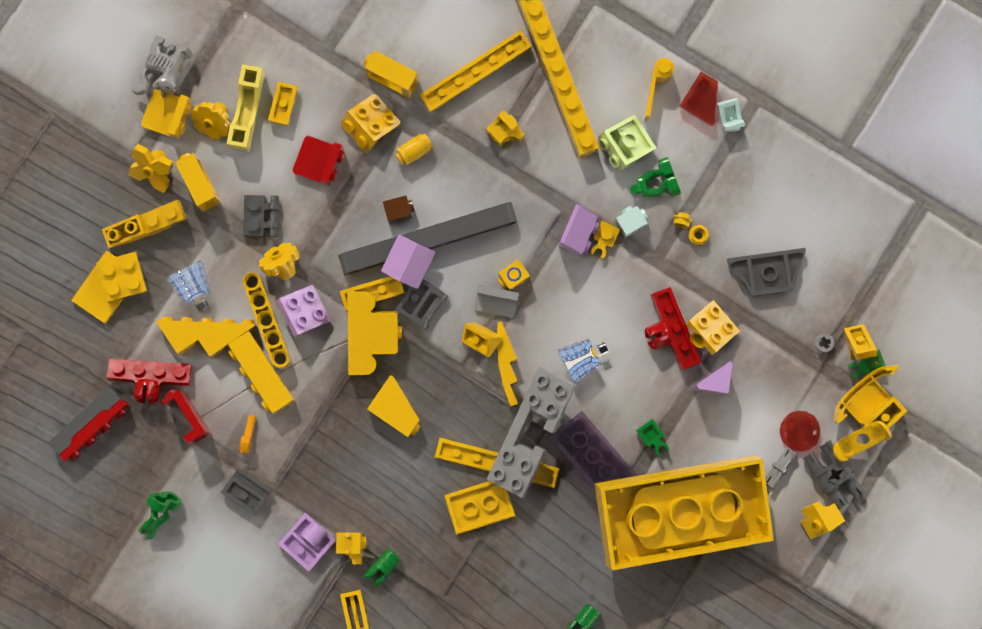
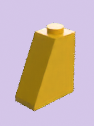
(395, 408)

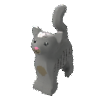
(163, 64)

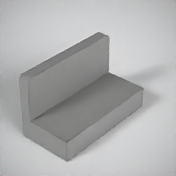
(496, 301)

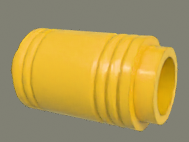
(413, 149)

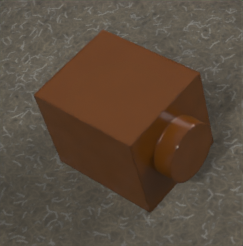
(398, 209)

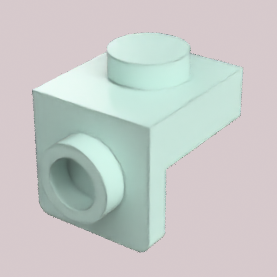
(730, 115)

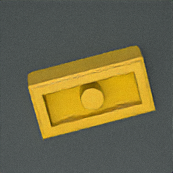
(480, 338)

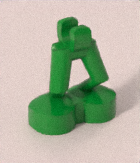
(670, 182)
(159, 503)

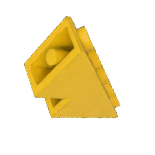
(211, 334)

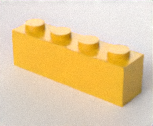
(261, 373)

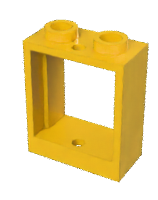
(391, 74)
(197, 182)

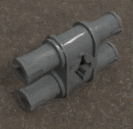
(831, 486)

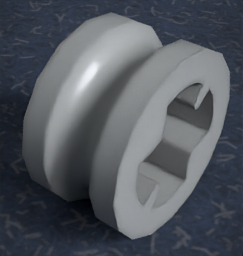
(822, 348)

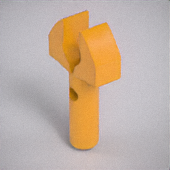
(245, 442)

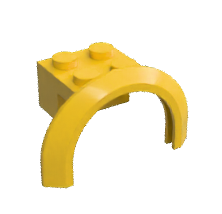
(870, 402)

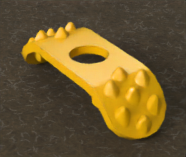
(849, 445)

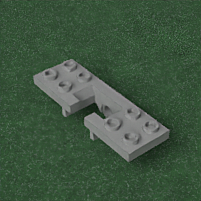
(516, 462)

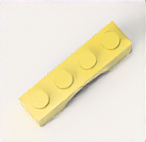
(249, 95)

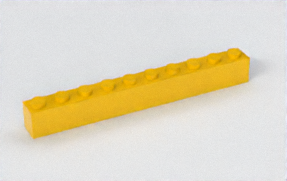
(559, 77)

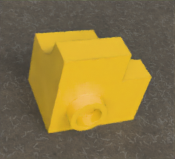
(505, 129)
(820, 519)
(351, 544)

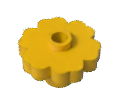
(211, 119)
(280, 261)

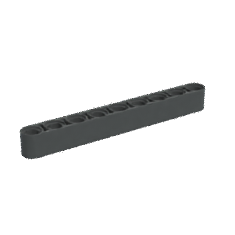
(431, 236)

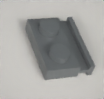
(246, 491)

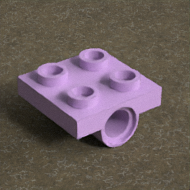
(303, 311)
(307, 542)

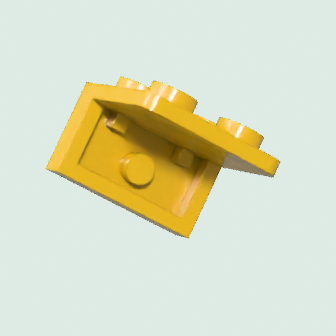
(167, 114)
(369, 122)

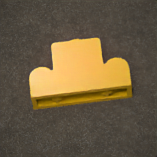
(369, 332)

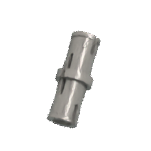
(780, 468)

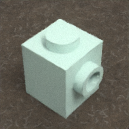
(631, 220)

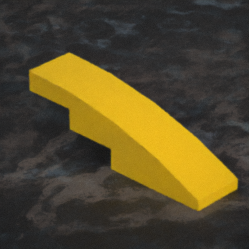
(506, 356)

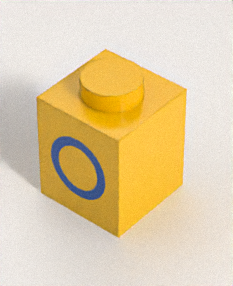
(513, 275)

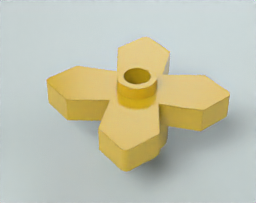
(151, 165)

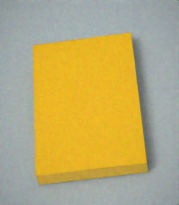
(92, 296)
(478, 506)

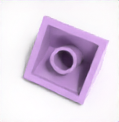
(408, 261)
(717, 382)

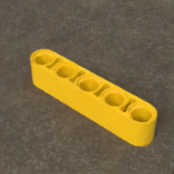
(260, 313)

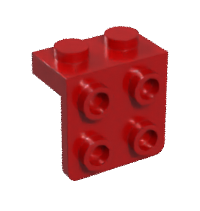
(318, 160)

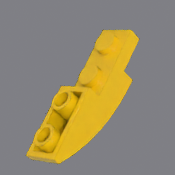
(144, 225)

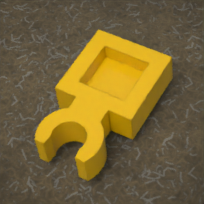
(605, 237)

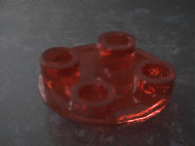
(800, 430)

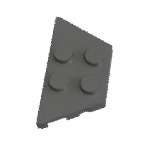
(768, 271)

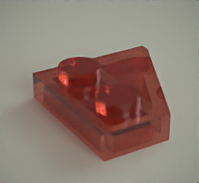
(701, 99)

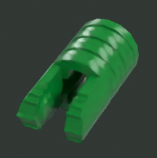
(386, 564)
(586, 618)

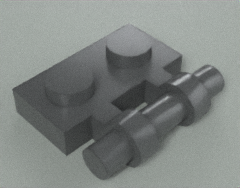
(254, 216)

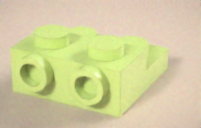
(626, 143)

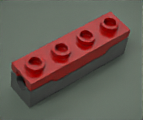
(88, 424)

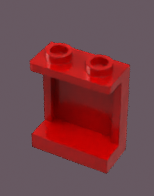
(200, 428)

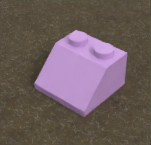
(578, 231)

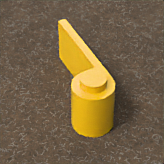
(661, 73)

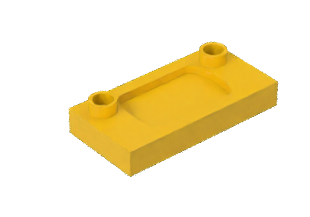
(684, 512)

